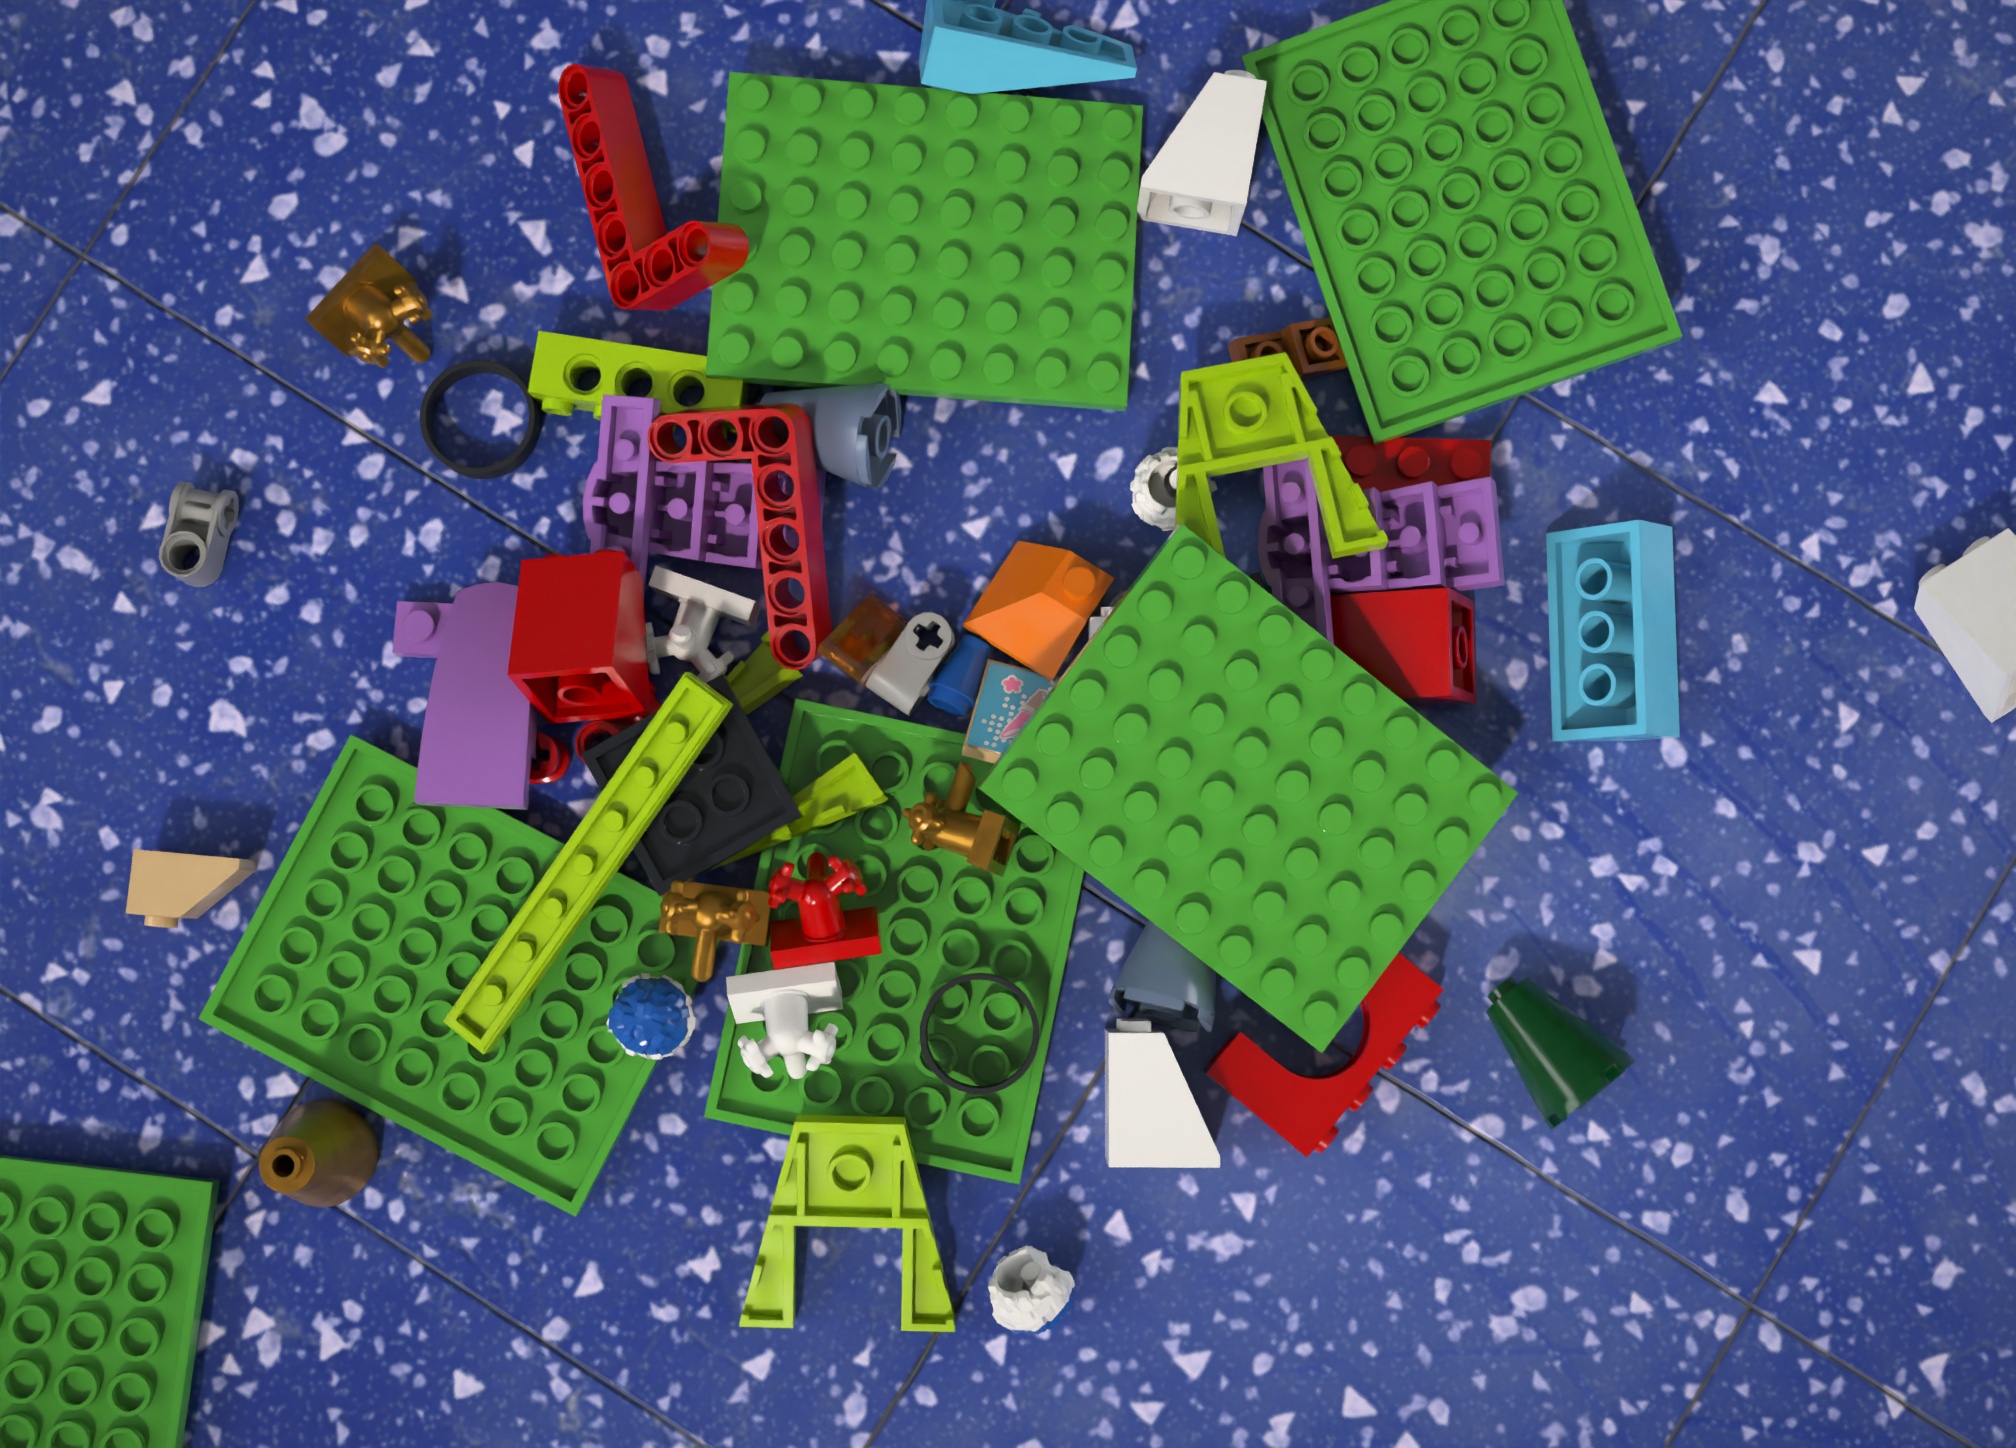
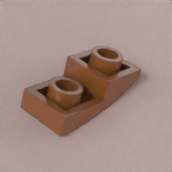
(1309, 345)

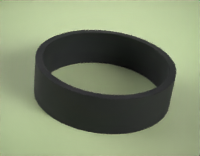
(443, 383)
(971, 1088)

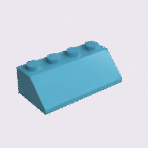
(1612, 633)

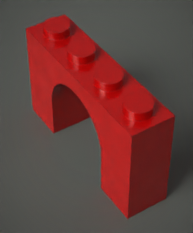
(1308, 1106)

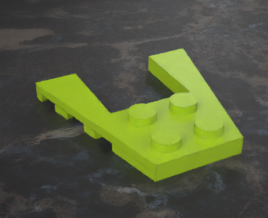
(1256, 418)
(833, 796)
(849, 1176)

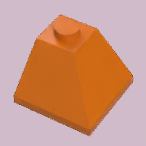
(1039, 605)

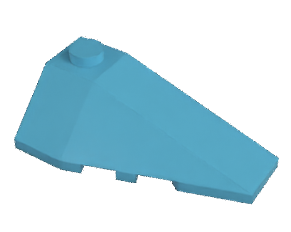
(986, 50)

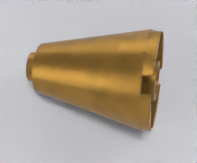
(320, 1154)

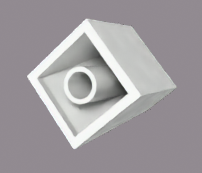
(1208, 159)
(1974, 619)
(1149, 1103)

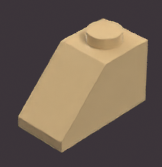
(181, 885)

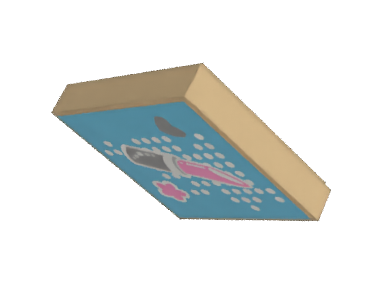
(1002, 708)

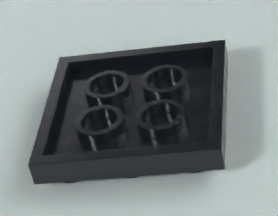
(719, 806)

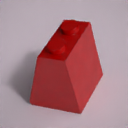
(581, 637)
(1411, 642)

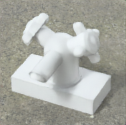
(695, 622)
(784, 1003)

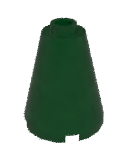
(1553, 1049)

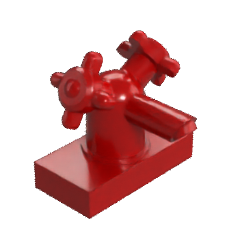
(822, 929)

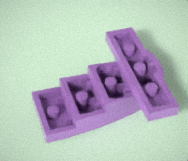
(667, 507)
(1433, 535)
(476, 719)

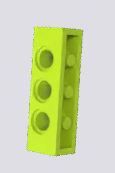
(564, 358)

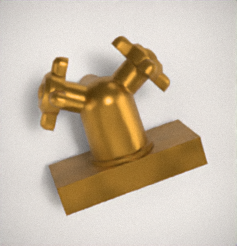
(372, 307)
(983, 840)
(714, 915)

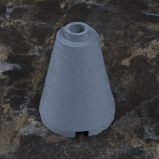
(848, 428)
(1166, 983)

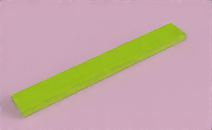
(588, 862)

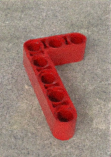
(638, 257)
(773, 509)

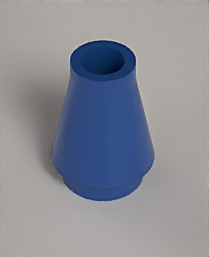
(960, 677)

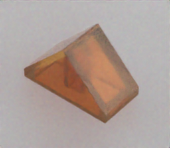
(862, 639)

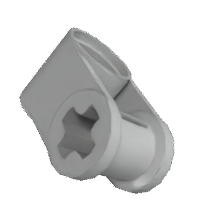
(202, 522)
(905, 669)

